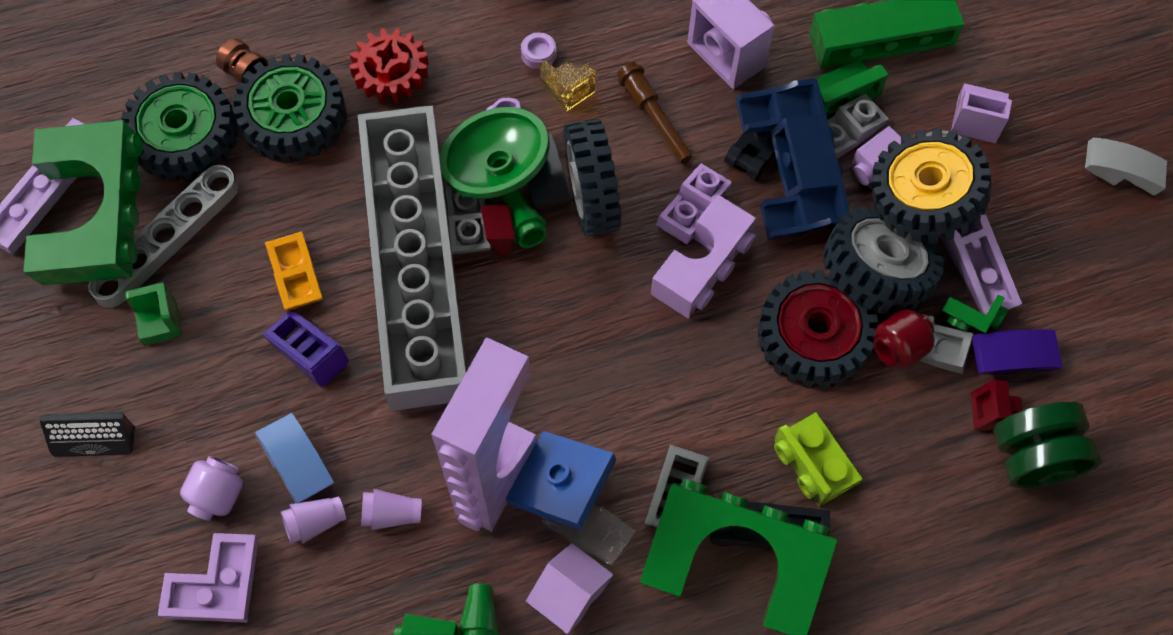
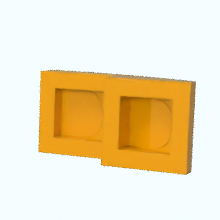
(293, 271)

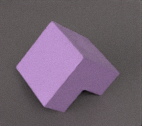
(981, 113)
(568, 587)

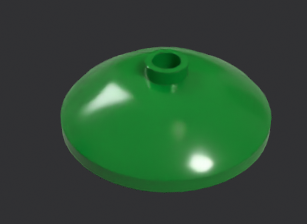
(494, 152)

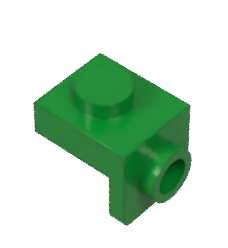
(965, 316)

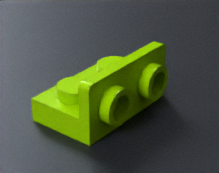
(817, 459)

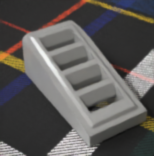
(683, 456)

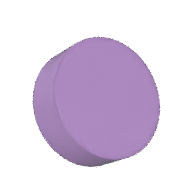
(538, 48)

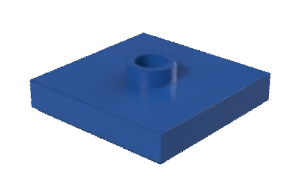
(561, 479)

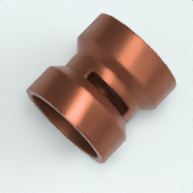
(237, 59)

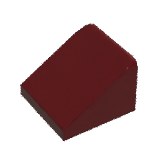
(498, 227)

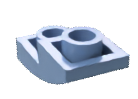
(294, 458)

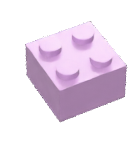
(730, 37)

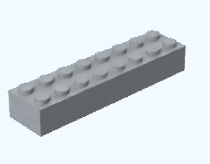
(411, 258)

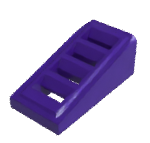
(323, 363)

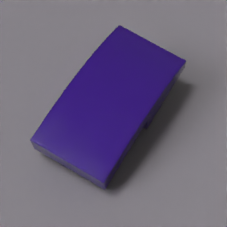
(1016, 351)

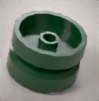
(1047, 445)

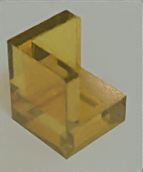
(567, 83)

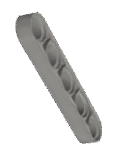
(184, 227)

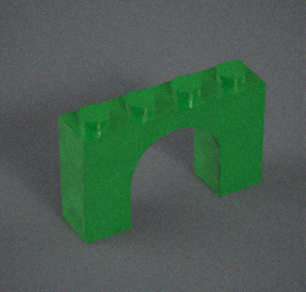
(106, 243)
(800, 551)

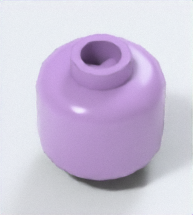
(211, 488)

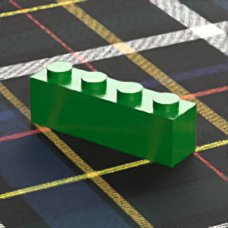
(883, 30)

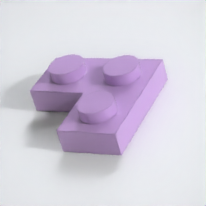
(221, 593)

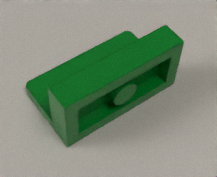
(849, 83)

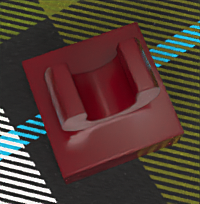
(993, 404)

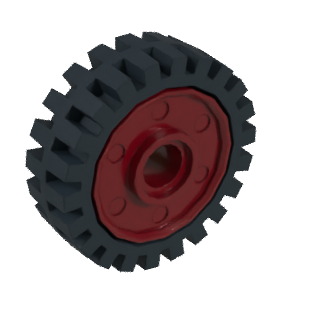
(811, 355)

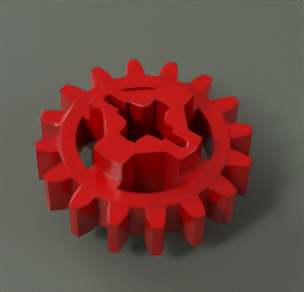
(389, 62)

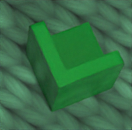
(154, 313)

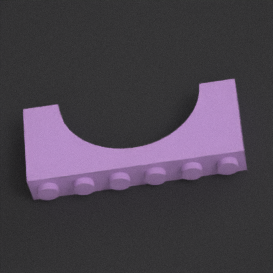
(475, 440)

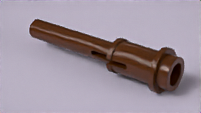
(632, 78)

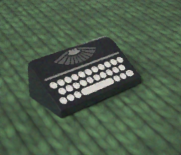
(88, 434)

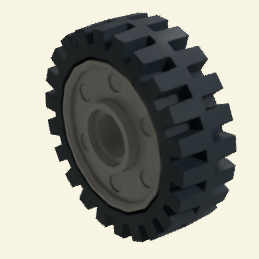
(592, 177)
(880, 263)

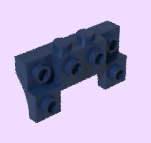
(803, 154)

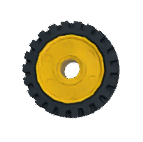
(958, 191)

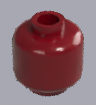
(904, 339)

